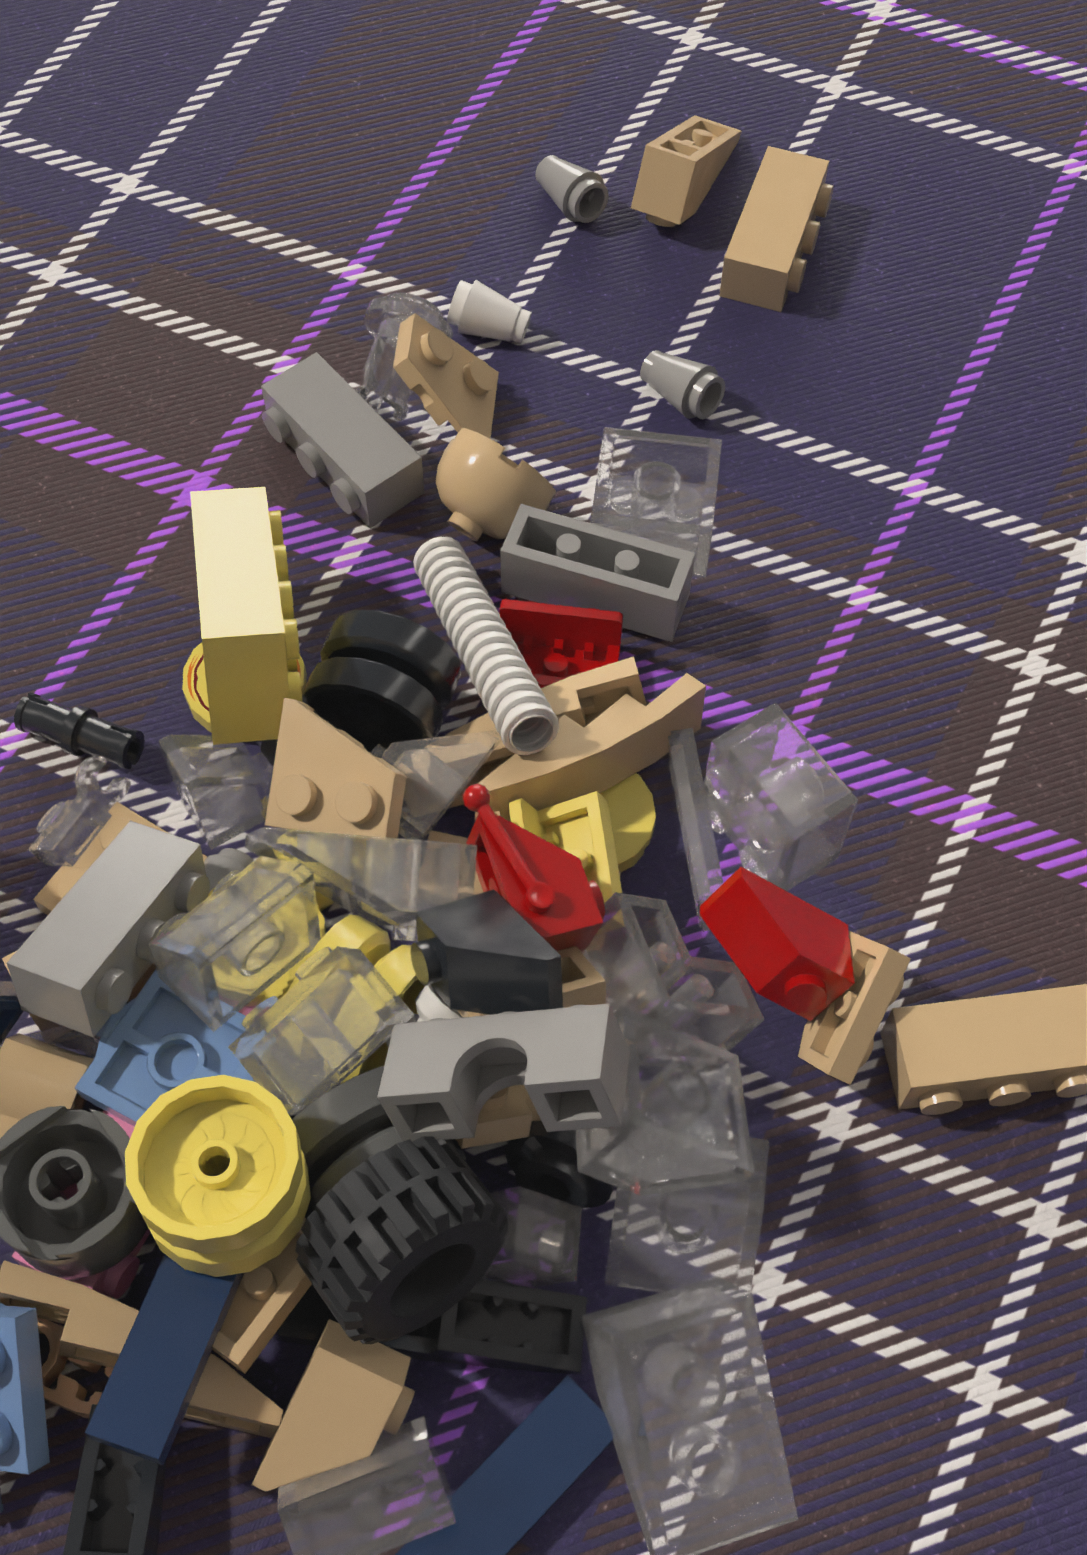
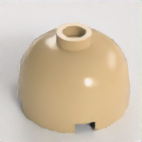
(486, 486)

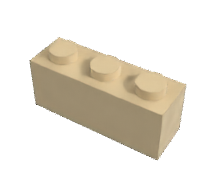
(776, 229)
(988, 1049)

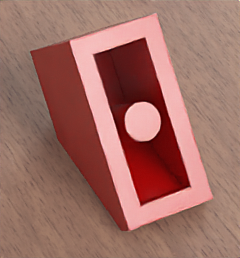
(577, 903)
(781, 943)

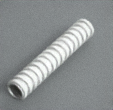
(486, 647)

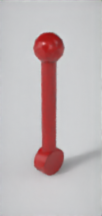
(539, 894)

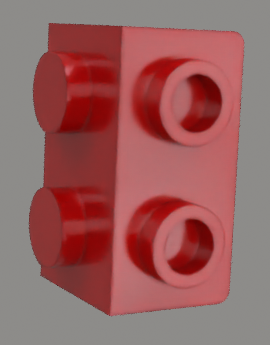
(561, 638)

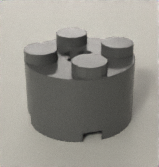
(38, 1164)

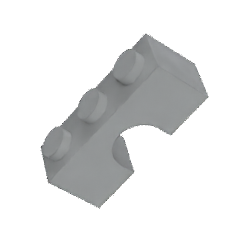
(448, 1069)

